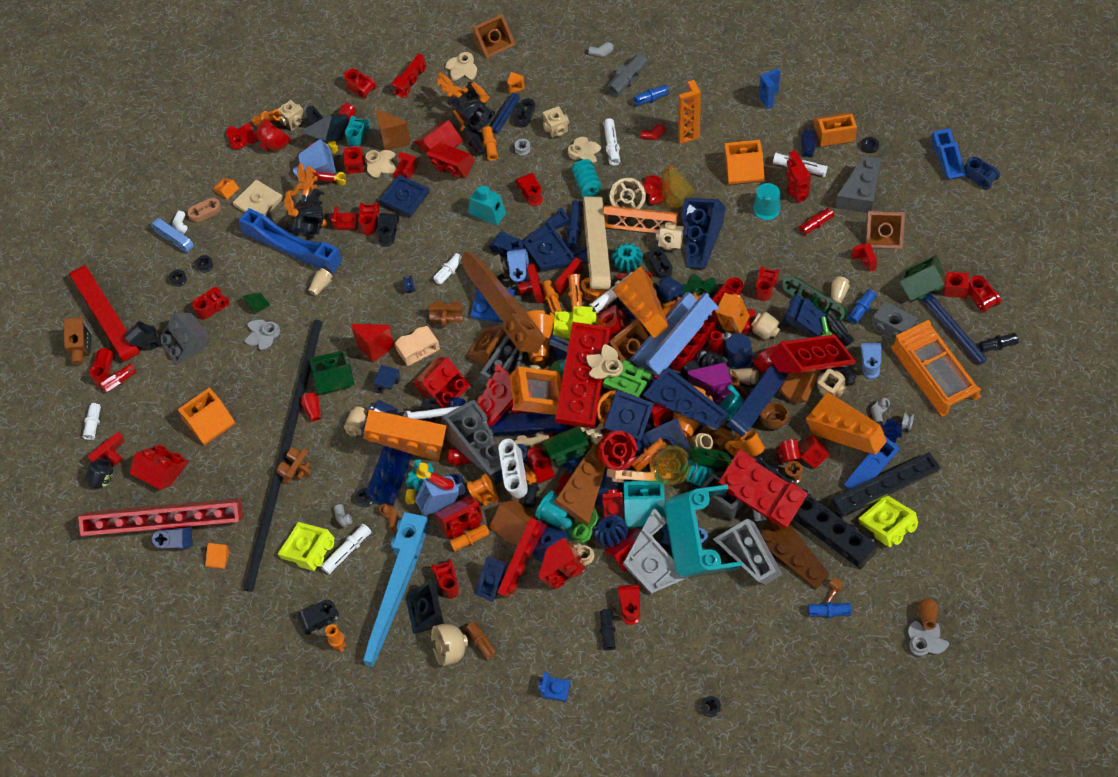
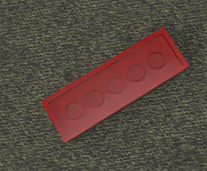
(579, 390)

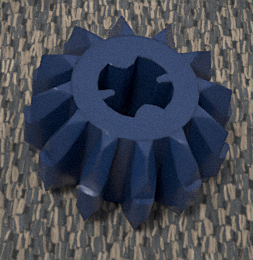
(610, 530)

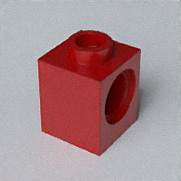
(354, 160)
(961, 281)

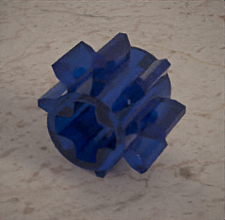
(892, 430)

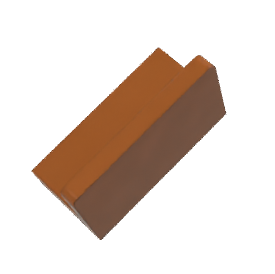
(799, 386)

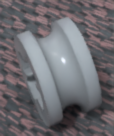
(518, 143)
(907, 421)

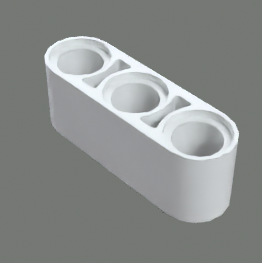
(517, 475)

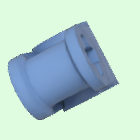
(518, 264)
(871, 359)

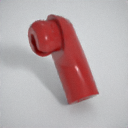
(654, 134)
(747, 327)

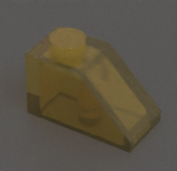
(675, 187)

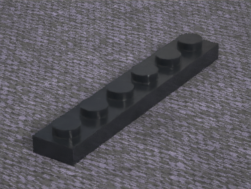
(885, 484)

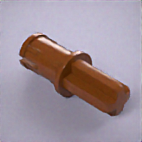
(480, 640)

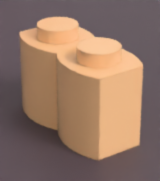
(417, 345)

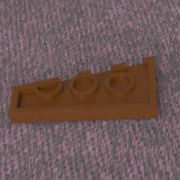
(794, 554)

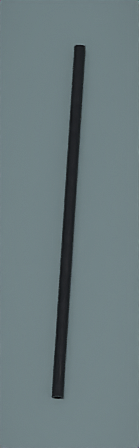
(284, 449)

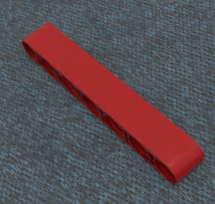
(732, 286)
(103, 312)

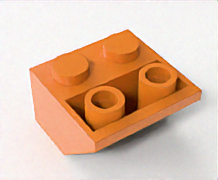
(835, 128)
(744, 162)
(206, 416)

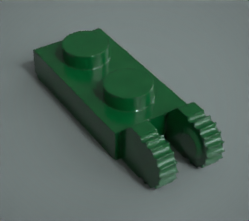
(710, 457)

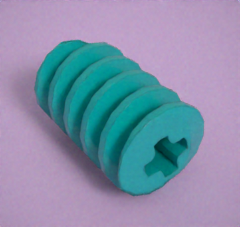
(586, 178)

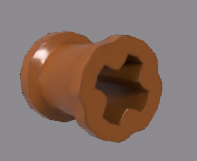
(797, 471)

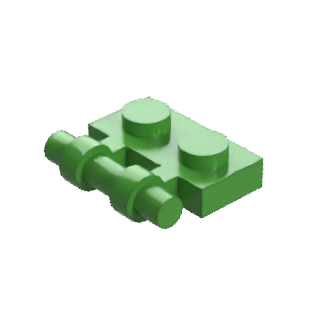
(627, 383)

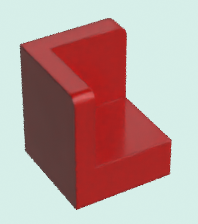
(407, 165)
(813, 451)

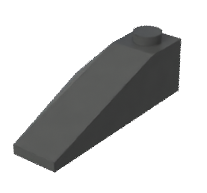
(471, 435)

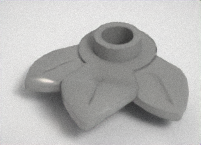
(260, 334)
(928, 638)

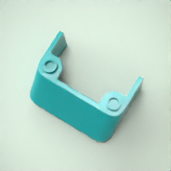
(685, 537)

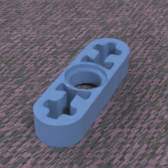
(172, 234)

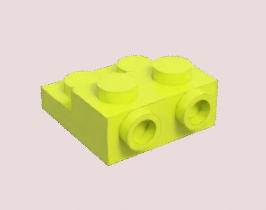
(564, 320)
(889, 521)
(307, 546)

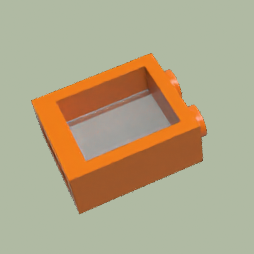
(535, 390)

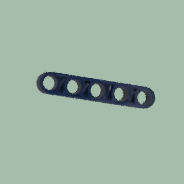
(756, 401)

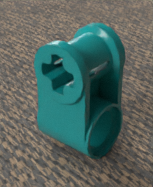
(356, 131)

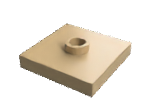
(259, 198)

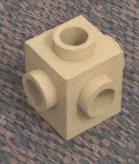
(291, 115)
(555, 122)
(670, 236)
(834, 378)

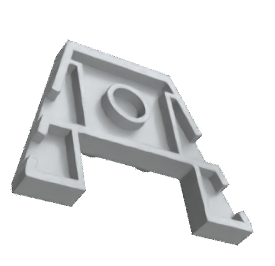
(649, 561)

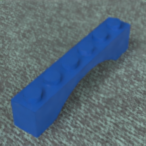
(314, 253)

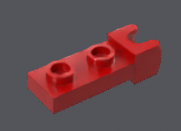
(409, 76)

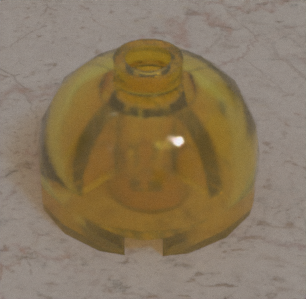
(670, 465)

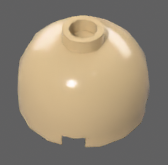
(628, 193)
(449, 642)

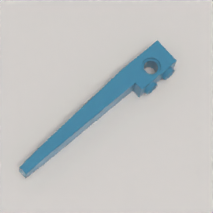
(407, 554)

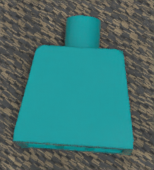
(486, 205)

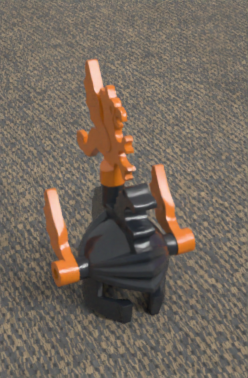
(472, 111)
(307, 212)

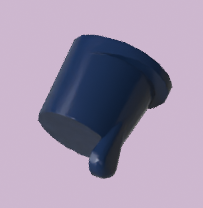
(739, 352)

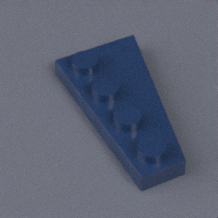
(684, 399)

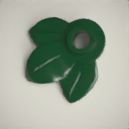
(699, 286)

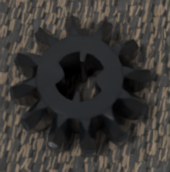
(708, 358)

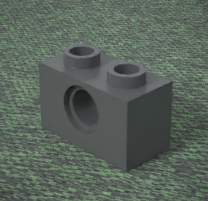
(891, 314)

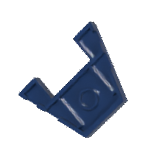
(548, 248)

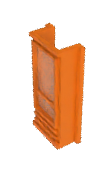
(934, 367)

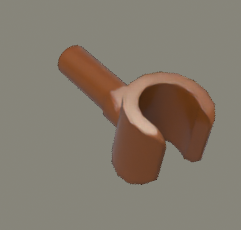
(735, 381)
(837, 586)

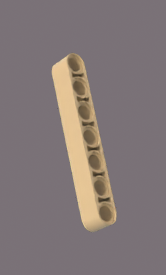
(596, 243)

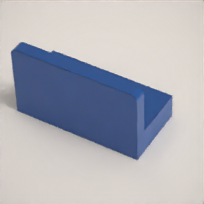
(768, 87)

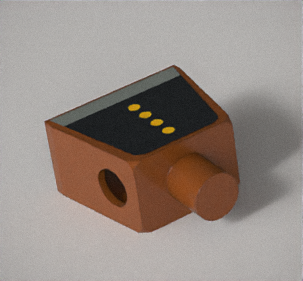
(74, 329)

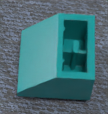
(641, 500)

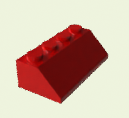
(811, 354)

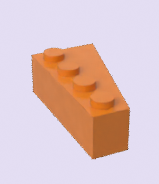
(641, 300)
(845, 425)
(405, 434)

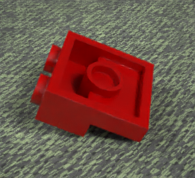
(798, 178)

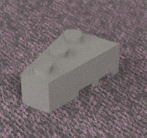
(747, 545)

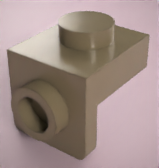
(498, 265)

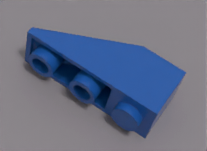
(872, 465)

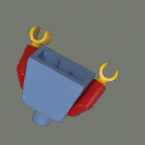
(319, 157)
(435, 491)

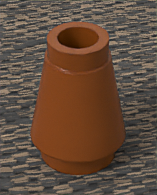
(928, 612)

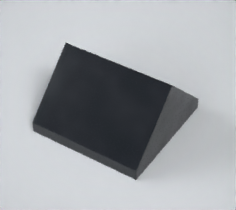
(329, 128)
(424, 607)

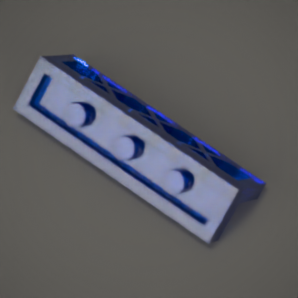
(527, 423)
(393, 475)

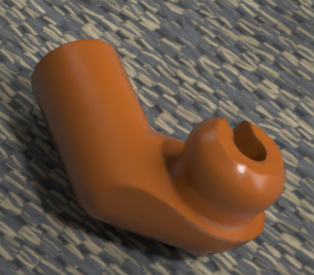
(391, 514)

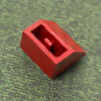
(451, 160)
(441, 381)
(157, 466)
(460, 517)
(561, 564)

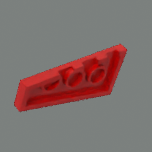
(497, 396)
(521, 556)

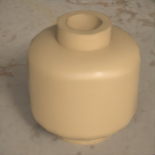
(765, 326)

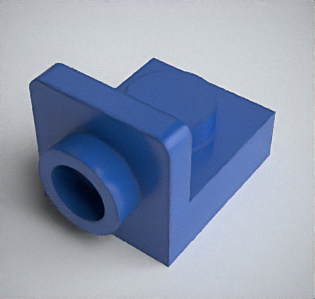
(553, 688)

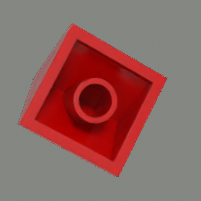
(441, 132)
(373, 339)

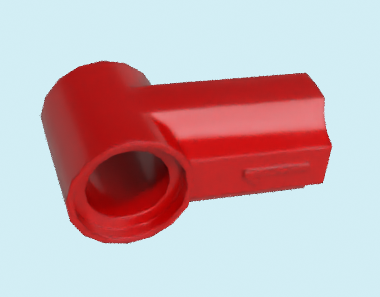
(102, 365)

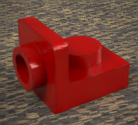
(343, 221)
(866, 254)
(613, 503)

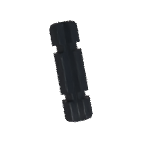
(839, 329)

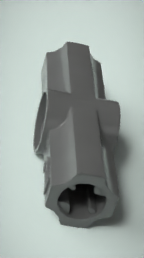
(627, 74)

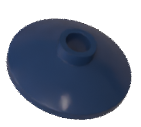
(550, 532)

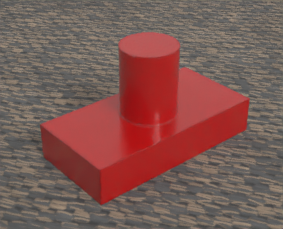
(562, 282)
(533, 284)
(108, 450)

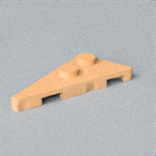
(620, 475)

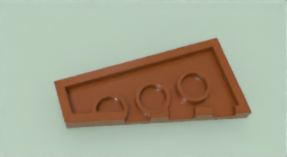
(583, 487)

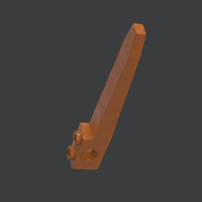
(516, 321)

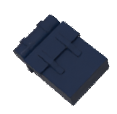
(804, 316)

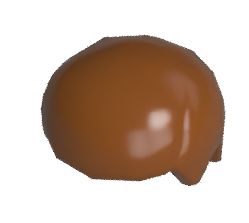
(774, 409)

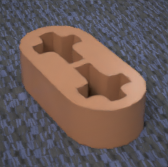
(204, 210)

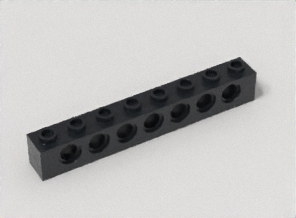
(808, 519)

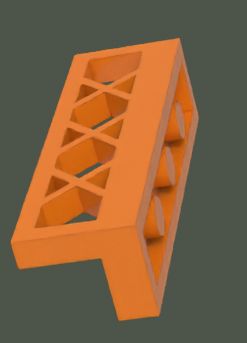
(693, 109)
(637, 213)

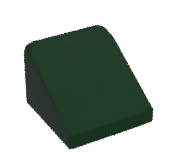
(256, 302)

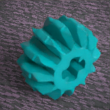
(627, 257)
(697, 473)

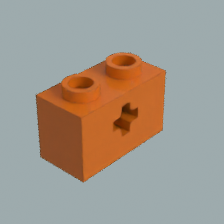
(732, 313)

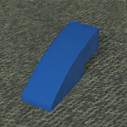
(948, 153)

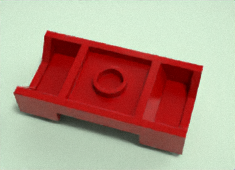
(762, 489)

